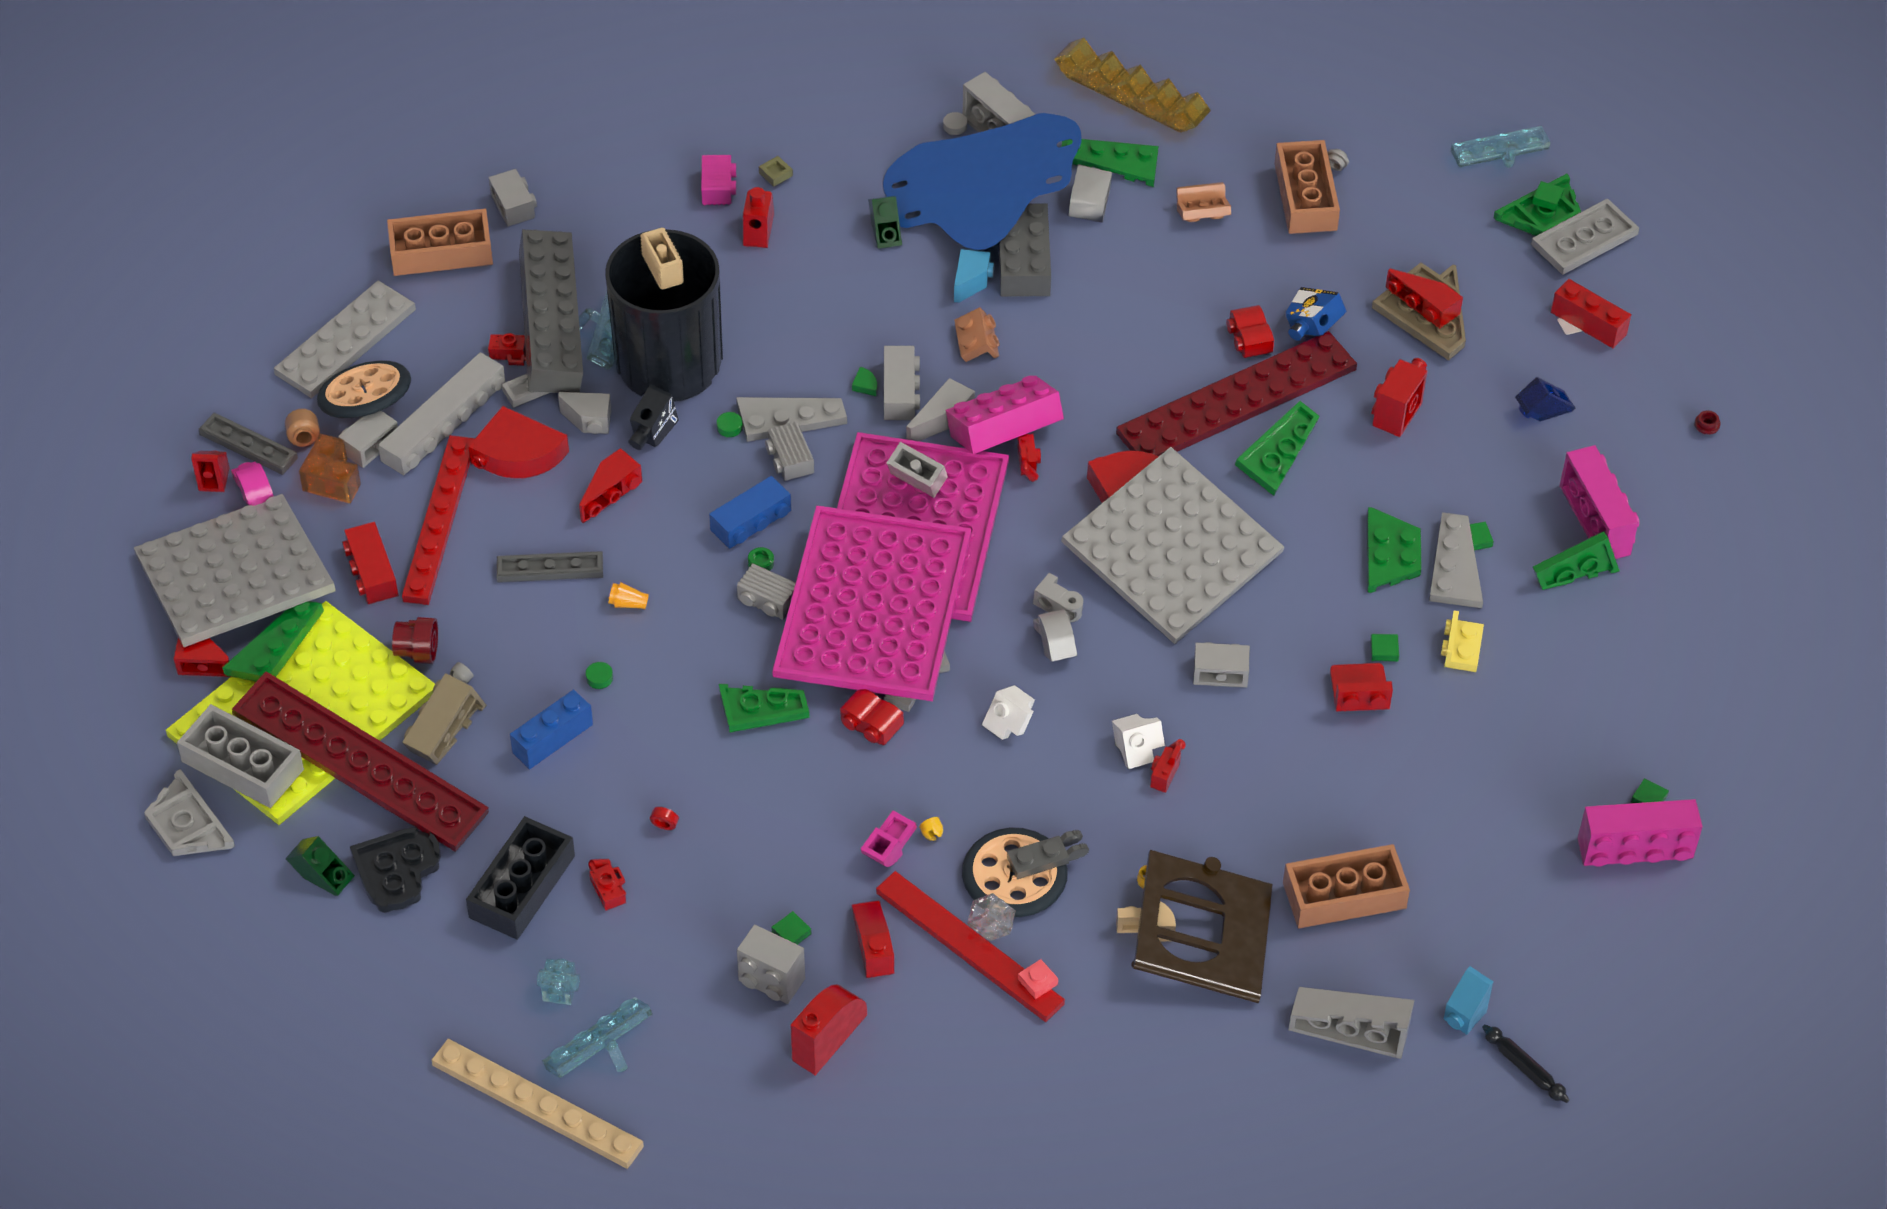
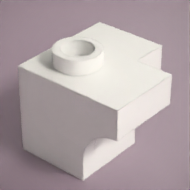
(1009, 712)
(1137, 738)

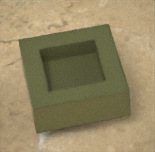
(775, 171)

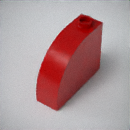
(517, 446)
(1113, 471)
(825, 1026)

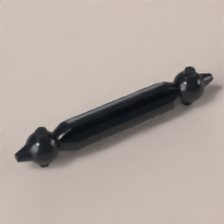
(1525, 1063)

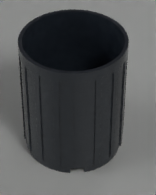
(668, 333)

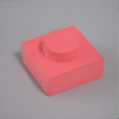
(1038, 979)

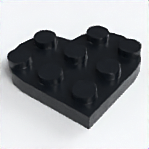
(394, 866)

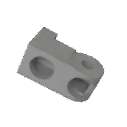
(1054, 597)

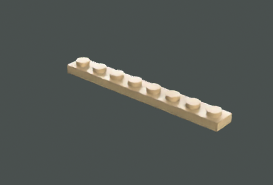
(538, 1103)

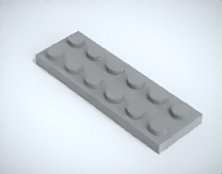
(344, 338)

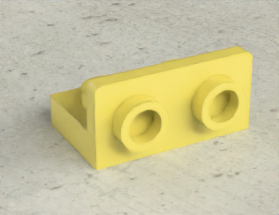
(1463, 644)

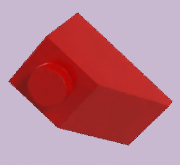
(211, 470)
(200, 659)

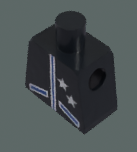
(653, 418)

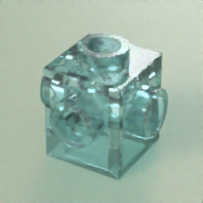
(558, 981)

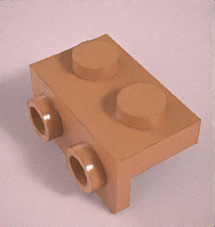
(1202, 202)
(976, 335)

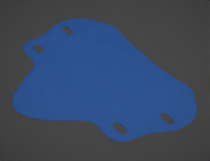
(984, 179)

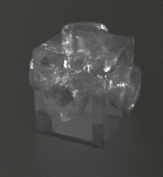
(991, 917)

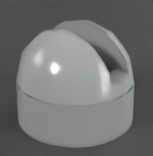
(461, 672)

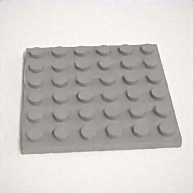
(1172, 544)
(233, 570)

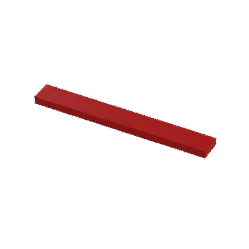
(965, 943)

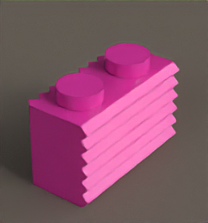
(717, 179)

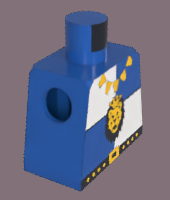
(1313, 312)

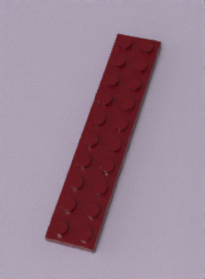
(1238, 397)
(361, 761)

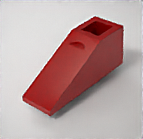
(1428, 297)
(611, 481)

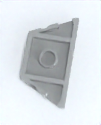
(185, 820)

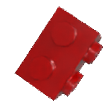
(1360, 687)

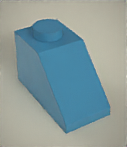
(972, 273)
(1468, 1001)

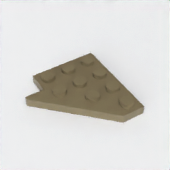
(1446, 340)

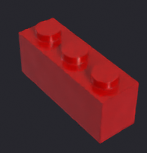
(1591, 313)
(370, 563)

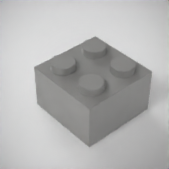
(771, 964)

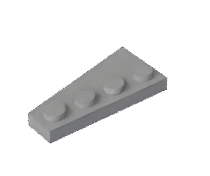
(1455, 565)

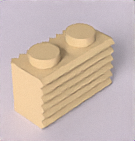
(662, 258)

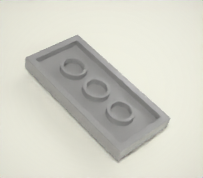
(1585, 236)

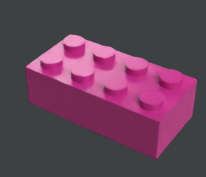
(1004, 414)
(1598, 499)
(1639, 832)

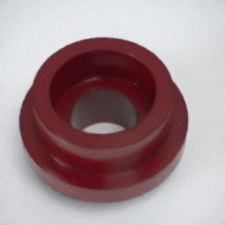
(1707, 422)

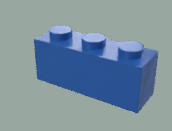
(750, 512)
(551, 729)

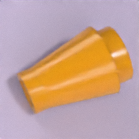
(627, 597)

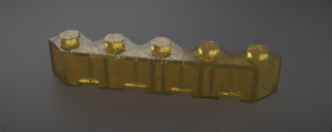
(1131, 86)

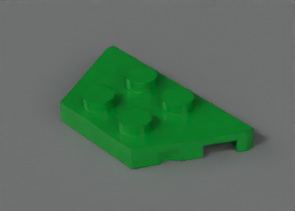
(1537, 219)
(1391, 550)

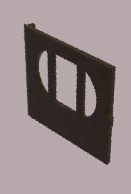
(1245, 914)

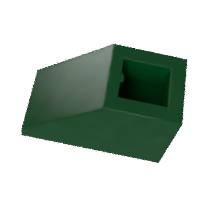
(885, 221)
(320, 865)

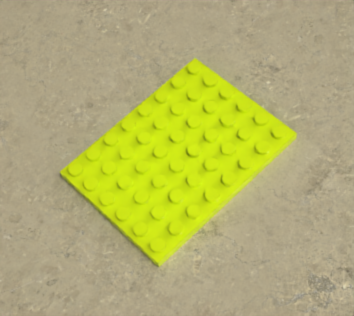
(343, 672)

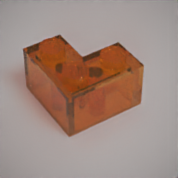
(327, 471)

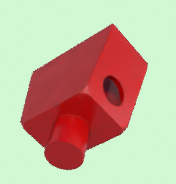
(760, 207)

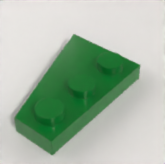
(1580, 560)
(759, 708)

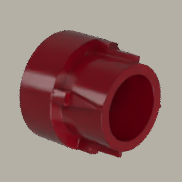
(416, 639)

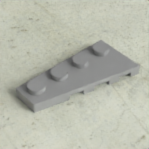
(810, 413)

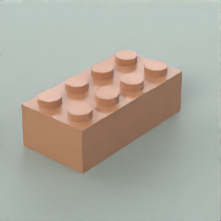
(1306, 186)
(439, 242)
(1346, 886)

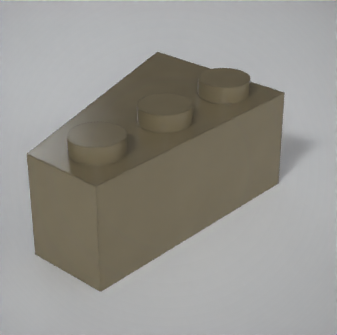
(442, 719)

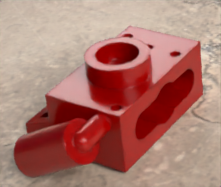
(508, 347)
(1028, 456)
(1166, 765)
(606, 883)

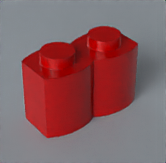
(1250, 331)
(871, 716)

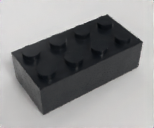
(520, 877)

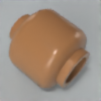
(302, 427)

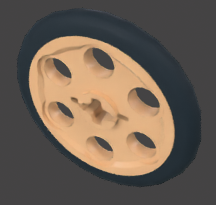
(379, 390)
(992, 845)

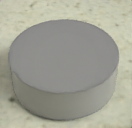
(955, 123)

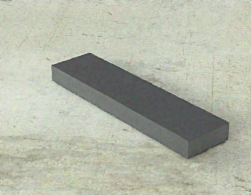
(248, 443)
(550, 566)

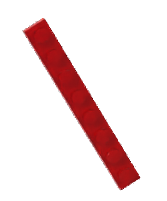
(438, 521)

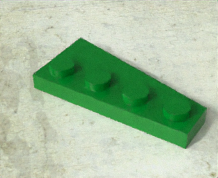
(1126, 159)
(1276, 450)
(274, 644)

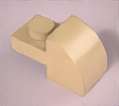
(1129, 918)

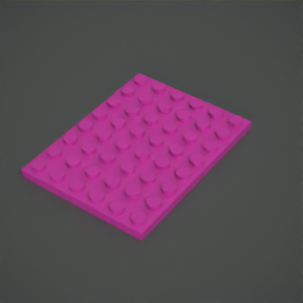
(965, 499)
(873, 603)

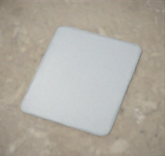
(1567, 327)

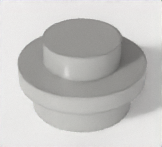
(1337, 159)

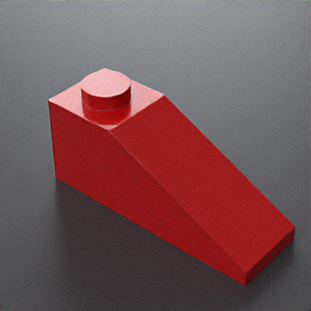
(873, 939)

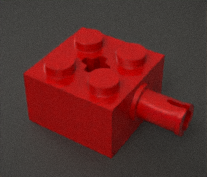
(1399, 396)

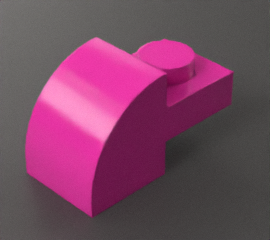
(252, 483)
(887, 842)

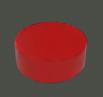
(664, 818)

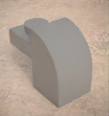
(1056, 635)

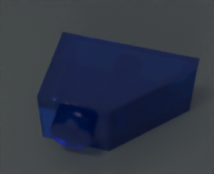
(1543, 400)

